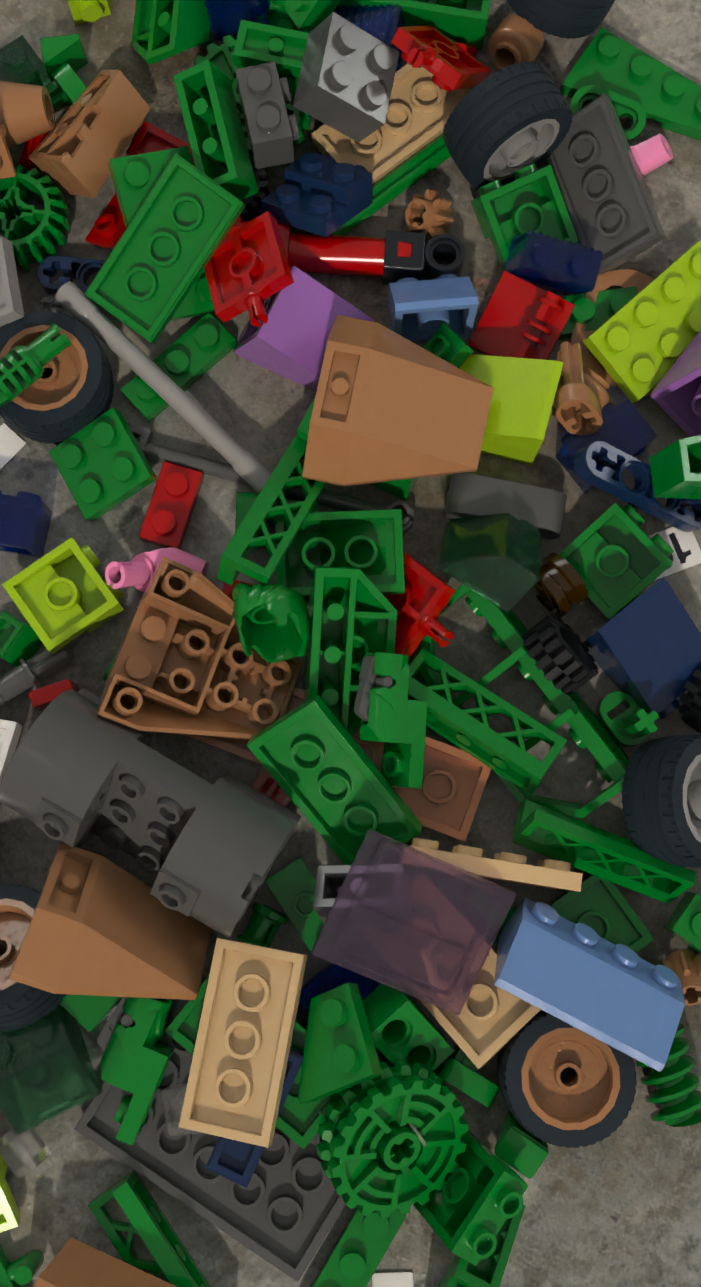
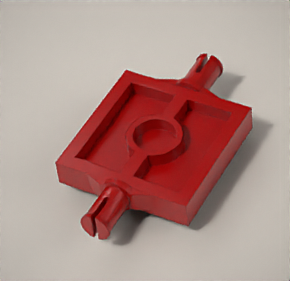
(448, 61)
(248, 269)
(420, 607)

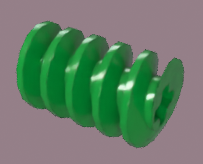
(675, 1086)

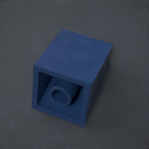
(650, 649)

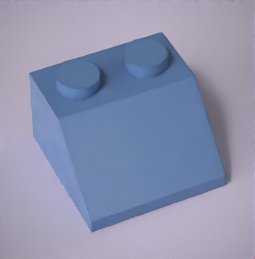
(423, 306)

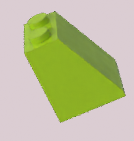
(518, 405)

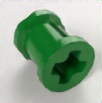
(262, 925)

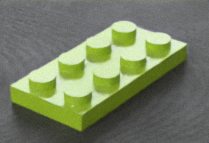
(652, 327)

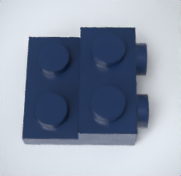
(320, 194)

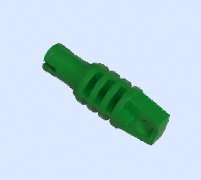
(25, 364)

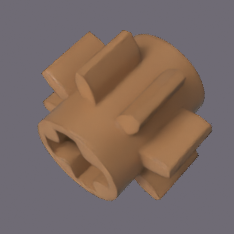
(429, 214)
(687, 967)

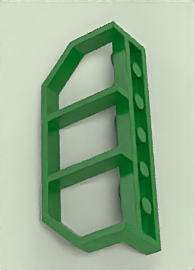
(584, 725)

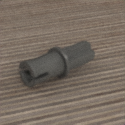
(31, 673)

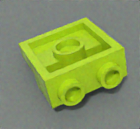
(64, 595)

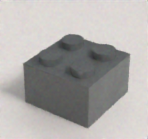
(346, 78)

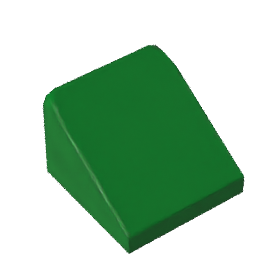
(62, 49)
(16, 639)
(519, 1147)

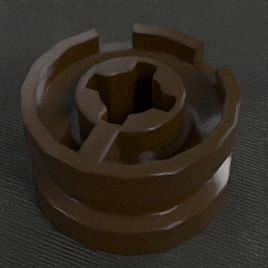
(559, 585)

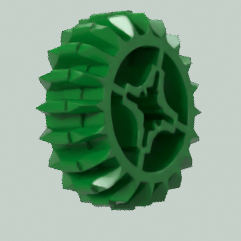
(29, 229)

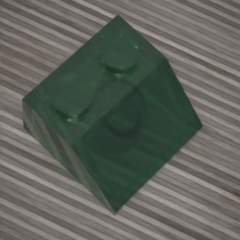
(493, 556)
(44, 1071)

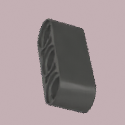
(482, 495)

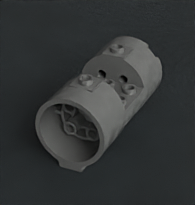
(103, 779)

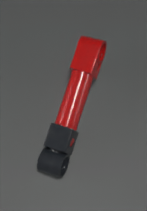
(391, 257)

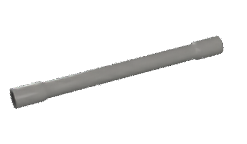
(88, 313)

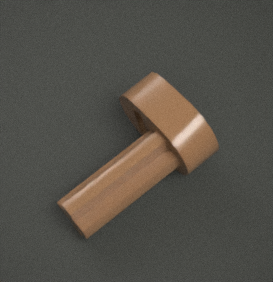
(575, 393)

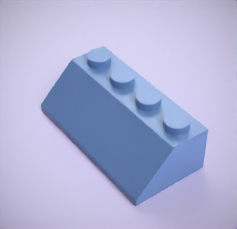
(590, 982)

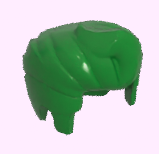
(271, 620)

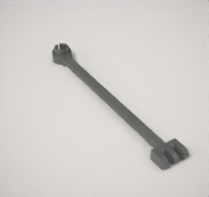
(226, 471)

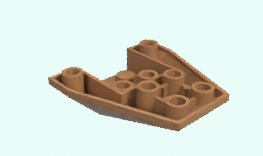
(391, 410)
(187, 667)
(108, 935)

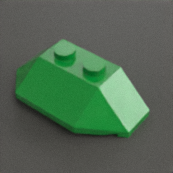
(168, 27)
(345, 622)

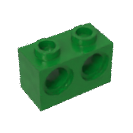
(403, 1030)

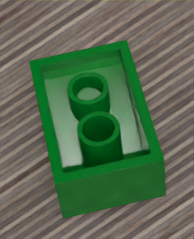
(345, 539)

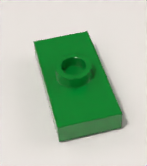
(295, 893)

